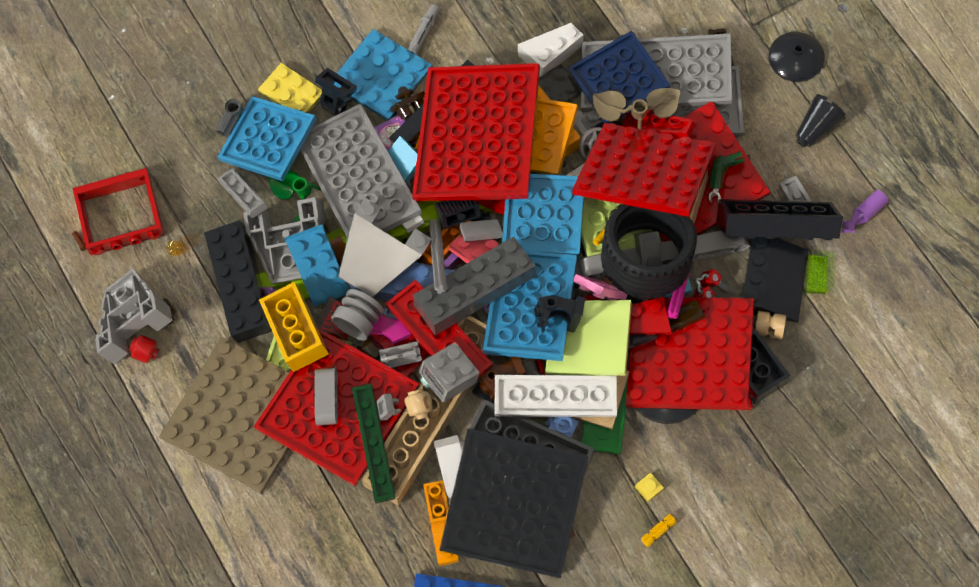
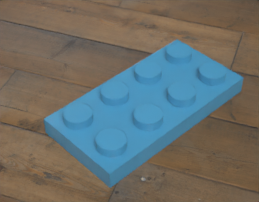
(317, 264)

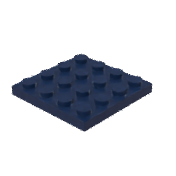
(621, 68)

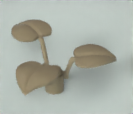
(662, 102)

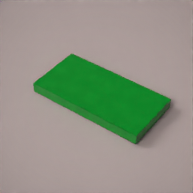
(605, 439)

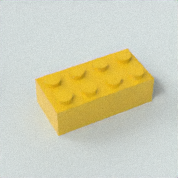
(293, 327)

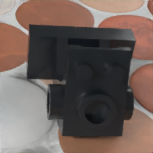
(334, 98)
(555, 306)

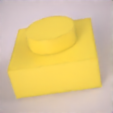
(649, 487)

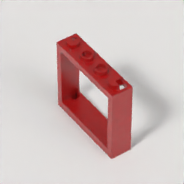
(111, 186)

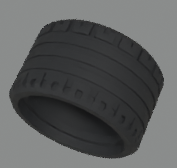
(647, 280)

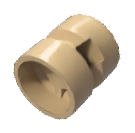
(770, 325)

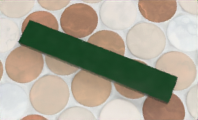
(373, 443)

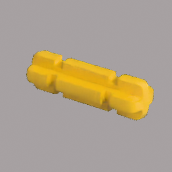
(658, 530)

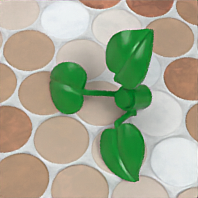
(292, 183)

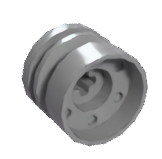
(357, 314)

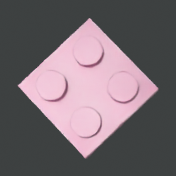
(599, 288)

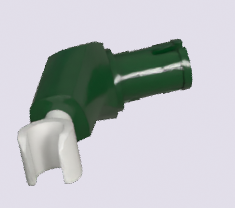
(719, 169)

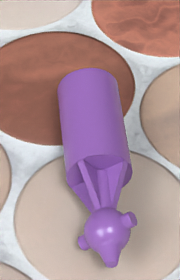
(866, 211)

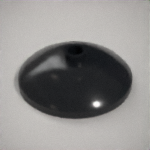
(796, 65)

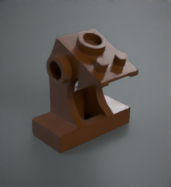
(487, 380)

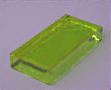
(816, 274)

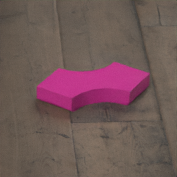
(391, 329)

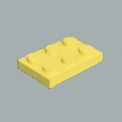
(290, 89)

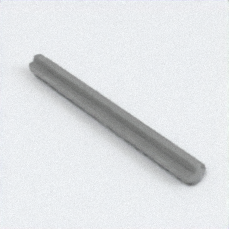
(437, 256)

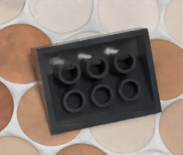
(775, 277)

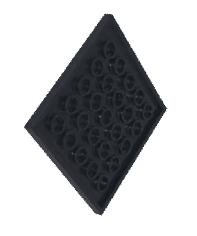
(513, 503)

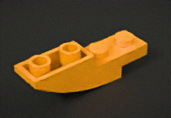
(438, 510)

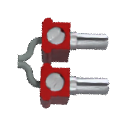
(709, 279)

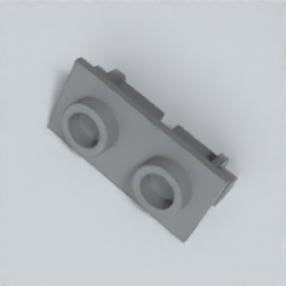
(400, 355)

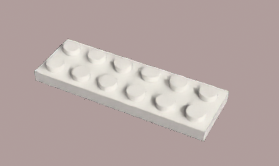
(555, 396)

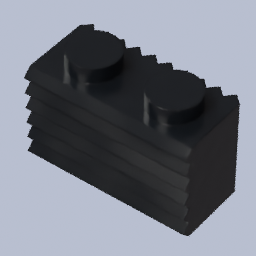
(456, 212)

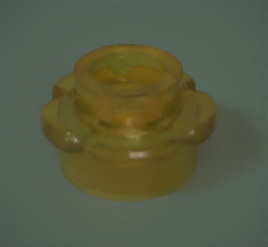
(175, 248)

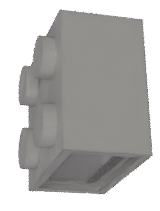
(449, 372)

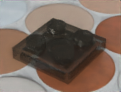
(559, 85)

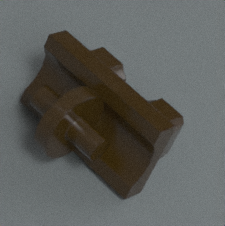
(403, 106)

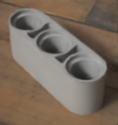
(326, 396)

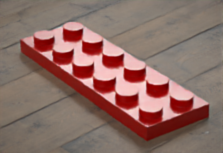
(404, 310)

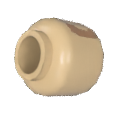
(418, 403)

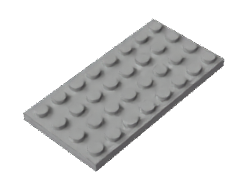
(692, 64)
(353, 165)

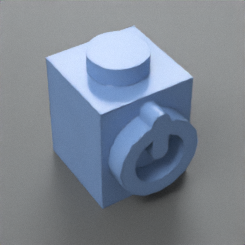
(563, 425)

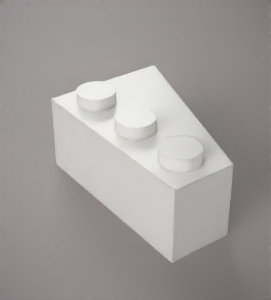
(551, 47)
(449, 455)

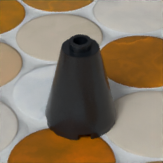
(819, 121)

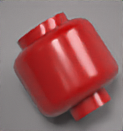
(143, 349)

